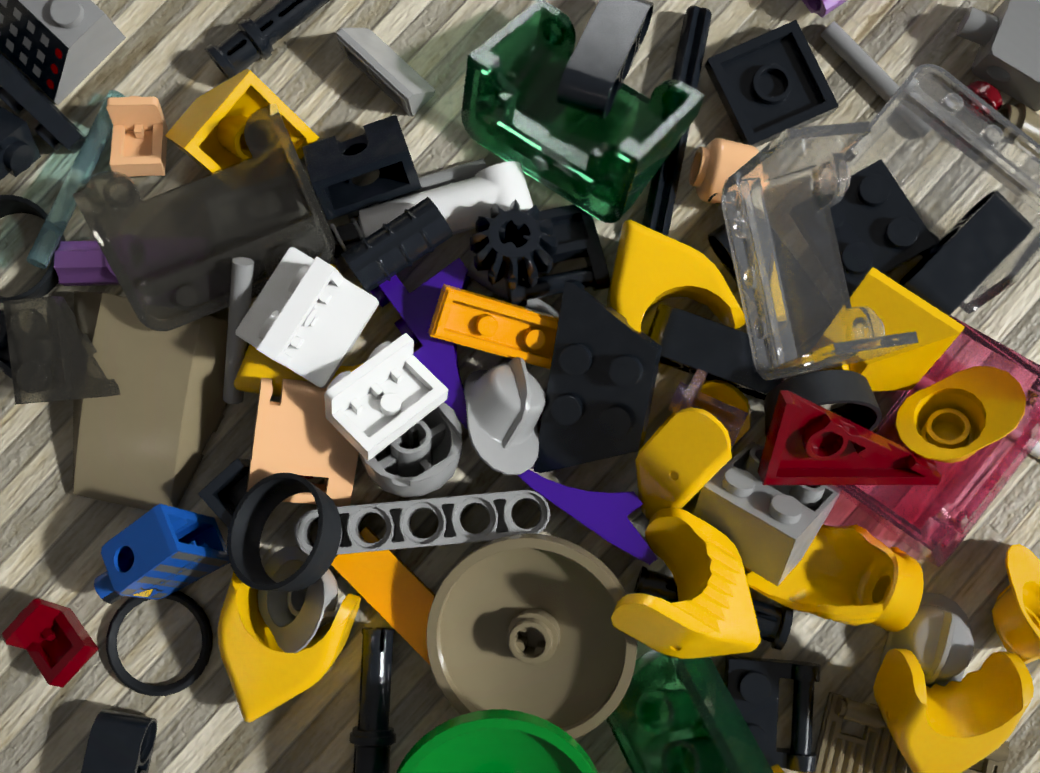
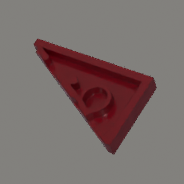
(823, 448)

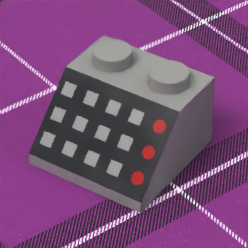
(56, 41)

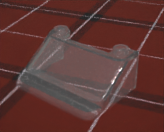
(950, 154)

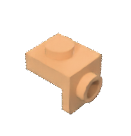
(137, 136)

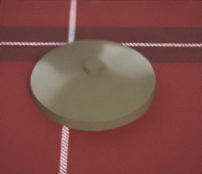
(531, 633)

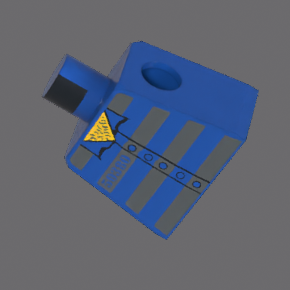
(160, 554)

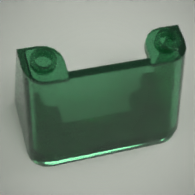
(579, 156)

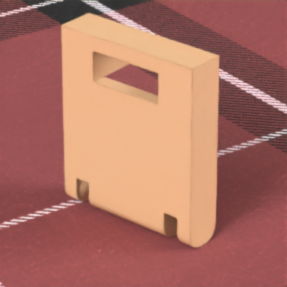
(301, 441)

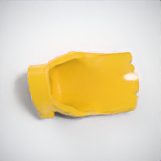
(850, 580)

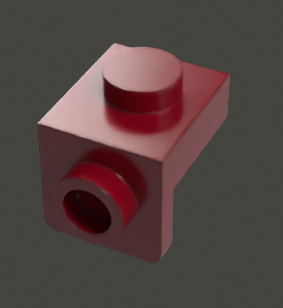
(52, 640)

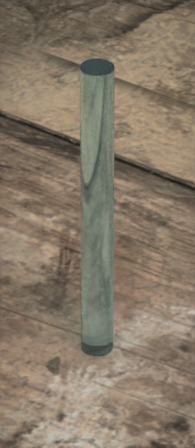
(65, 203)

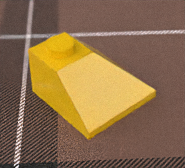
(215, 122)
(901, 313)

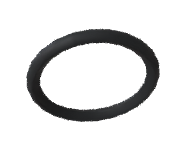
(159, 690)

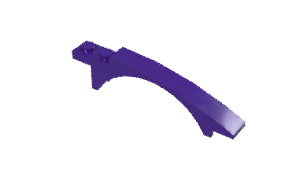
(598, 511)

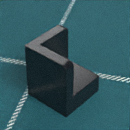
(227, 490)

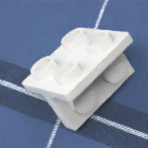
(307, 317)

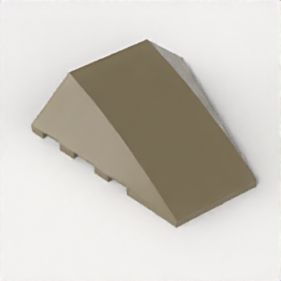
(152, 436)

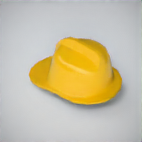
(961, 414)
(1018, 605)

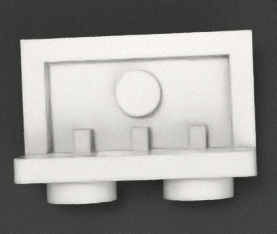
(382, 397)

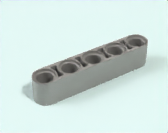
(448, 510)

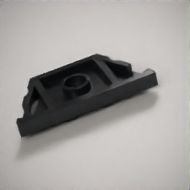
(596, 385)

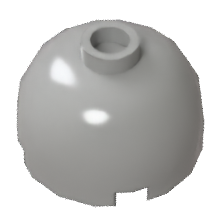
(420, 457)

